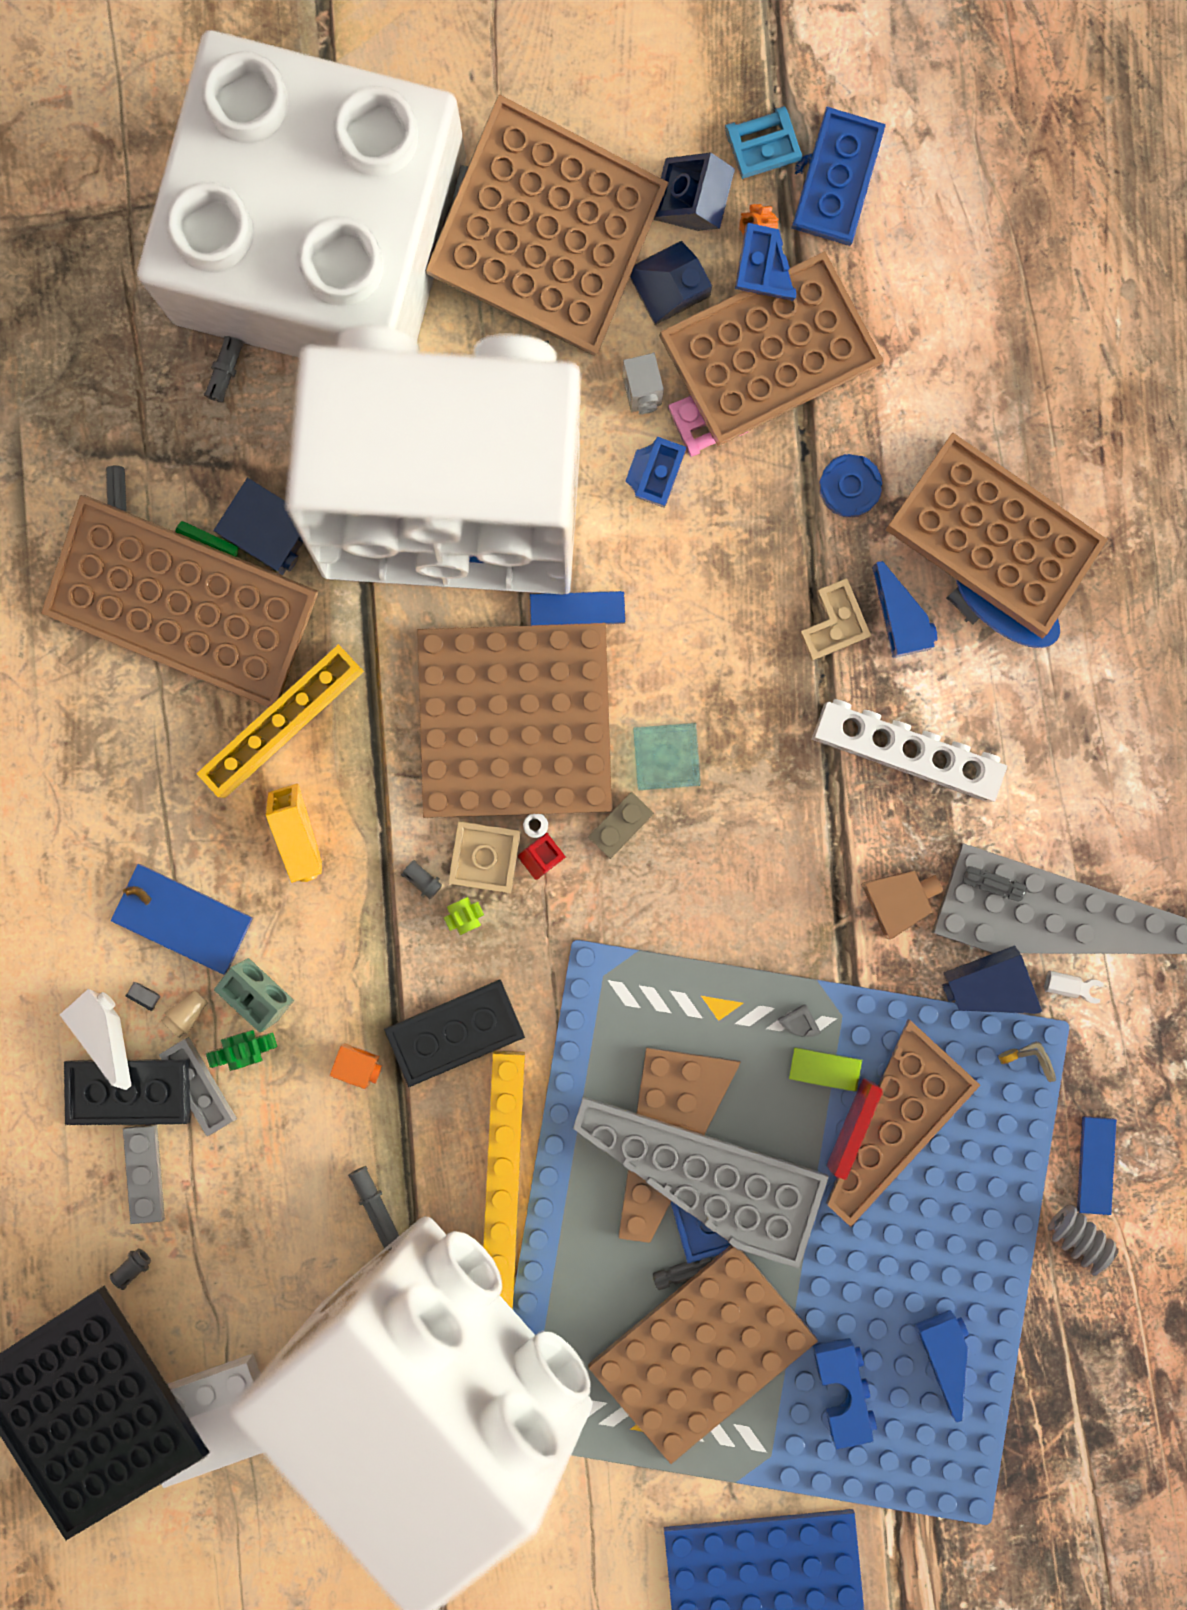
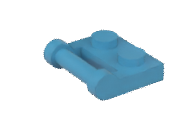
(765, 151)

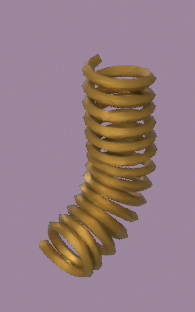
(136, 892)

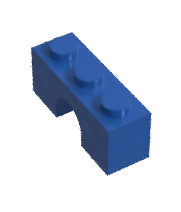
(850, 1421)

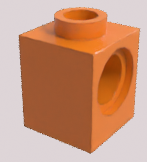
(356, 1066)

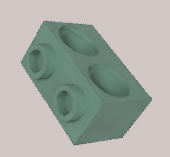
(253, 995)

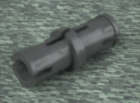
(223, 369)

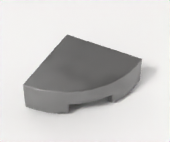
(800, 1022)

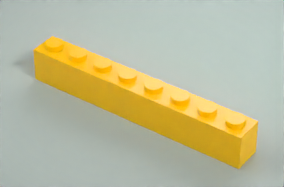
(504, 1165)

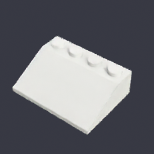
(208, 1405)

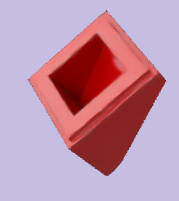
(541, 856)

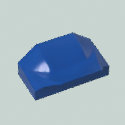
(655, 471)

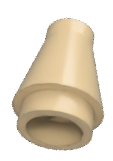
(184, 1014)

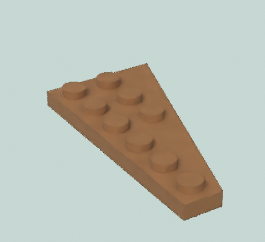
(680, 1092)
(918, 1098)

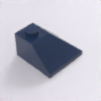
(670, 282)

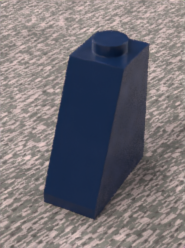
(993, 984)

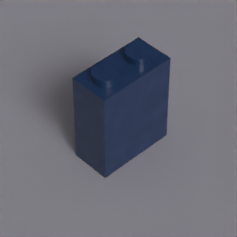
(261, 527)

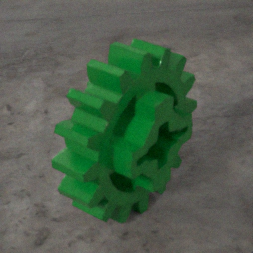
(241, 1050)

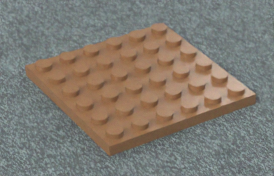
(546, 226)
(514, 720)

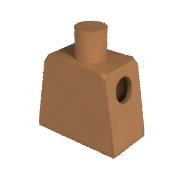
(900, 900)

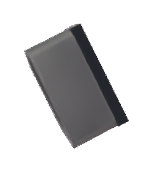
(143, 996)

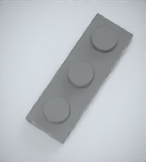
(205, 1096)
(143, 1174)

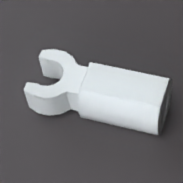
(1071, 986)

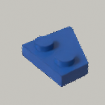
(763, 264)

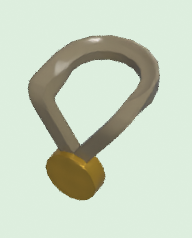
(1013, 1054)

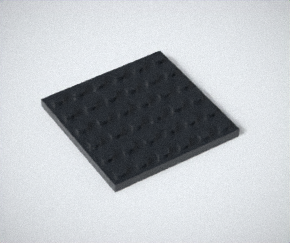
(91, 1415)

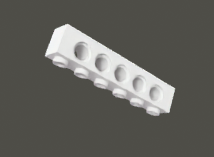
(988, 769)

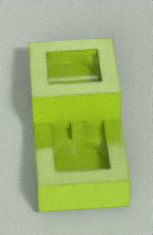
(825, 1069)

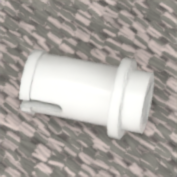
(543, 829)

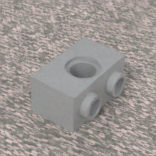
(643, 383)

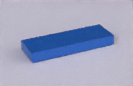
(578, 608)
(1096, 1165)

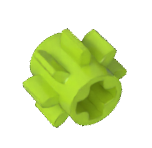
(463, 916)

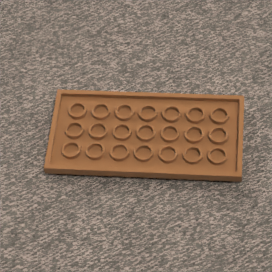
(178, 601)

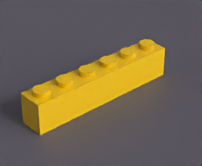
(280, 722)

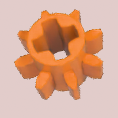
(758, 215)

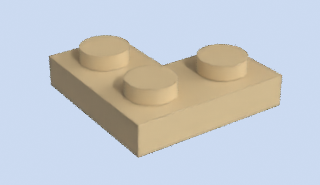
(844, 622)

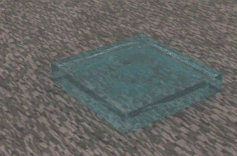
(666, 756)

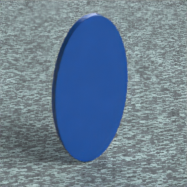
(1005, 624)

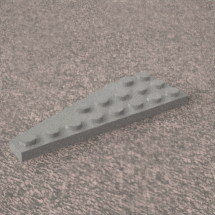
(1052, 916)
(735, 1191)

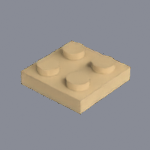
(484, 857)

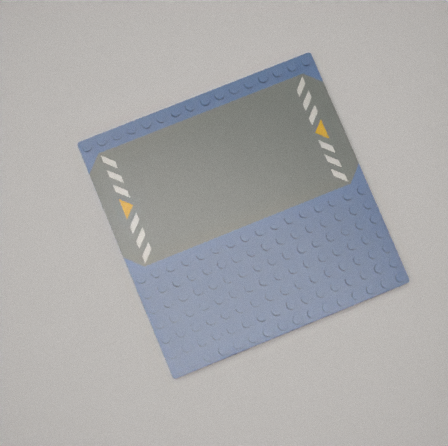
(936, 1240)

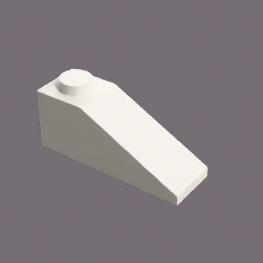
(100, 1033)

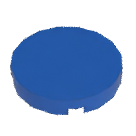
(850, 485)

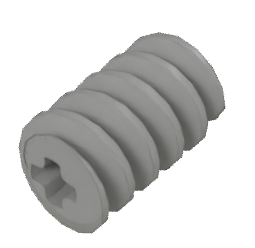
(1084, 1239)

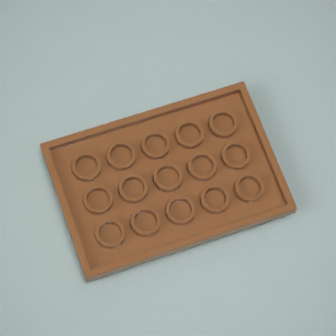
(770, 353)
(997, 535)
(702, 1353)

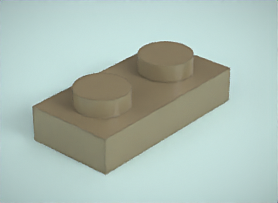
(621, 825)

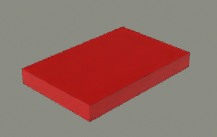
(854, 1128)

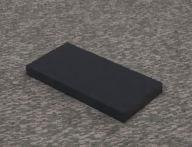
(454, 1033)
(156, 1094)

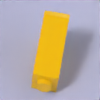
(293, 833)

